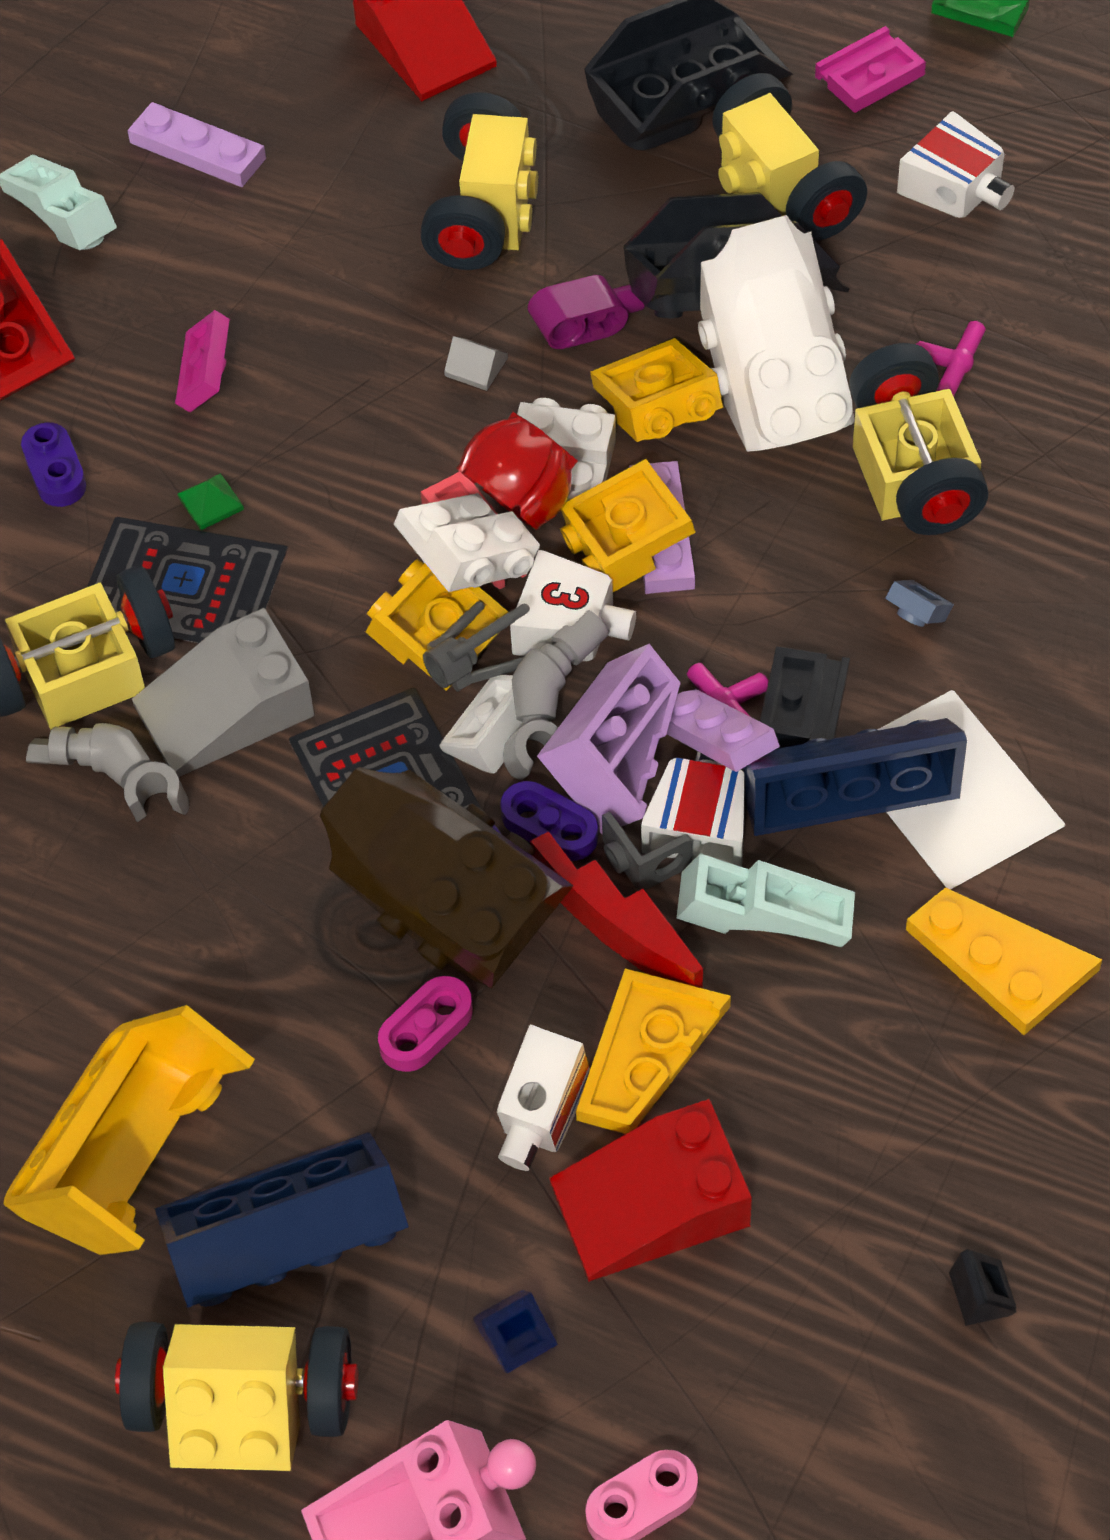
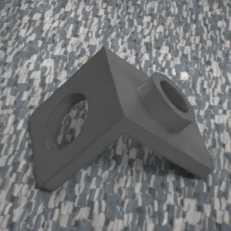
(642, 869)

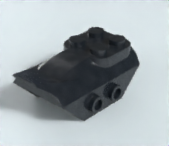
(673, 68)
(669, 248)

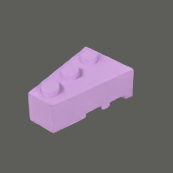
(611, 736)

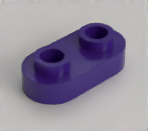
(48, 457)
(552, 814)

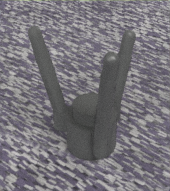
(451, 659)

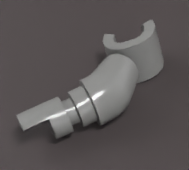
(538, 683)
(119, 755)

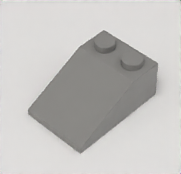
(225, 694)

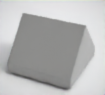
(473, 363)

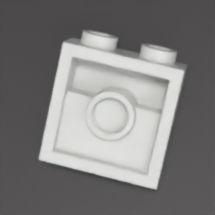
(583, 433)
(468, 541)

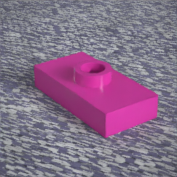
(202, 361)

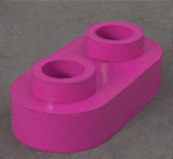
(422, 1025)

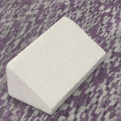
(485, 726)

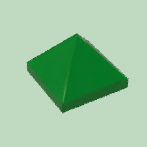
(210, 501)

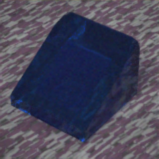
(515, 1330)

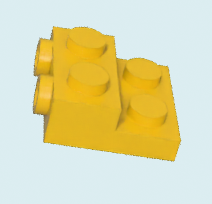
(658, 390)
(625, 524)
(424, 612)

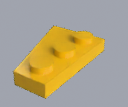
(1000, 958)
(645, 1046)

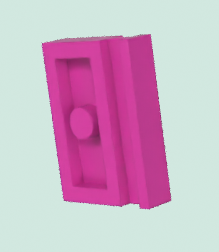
(870, 69)

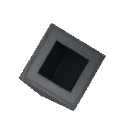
(981, 1288)

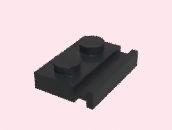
(804, 696)

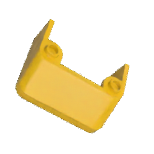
(117, 1124)

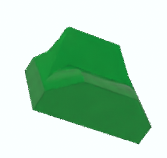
(993, 15)

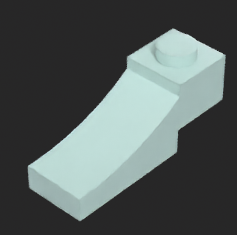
(55, 195)
(764, 900)

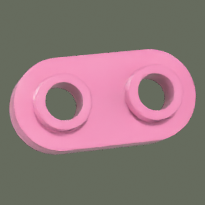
(646, 1500)

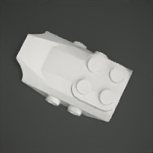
(774, 337)

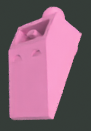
(430, 1490)

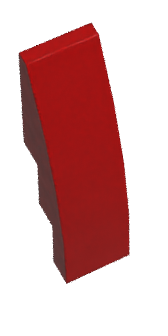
(625, 925)

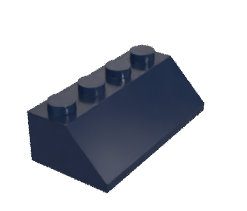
(855, 775)
(281, 1220)

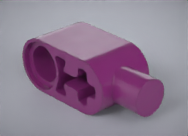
(582, 311)

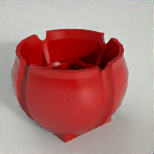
(520, 469)

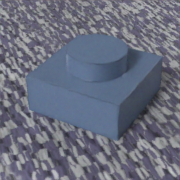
(918, 603)

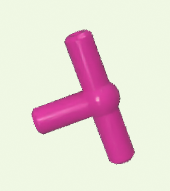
(958, 360)
(731, 696)

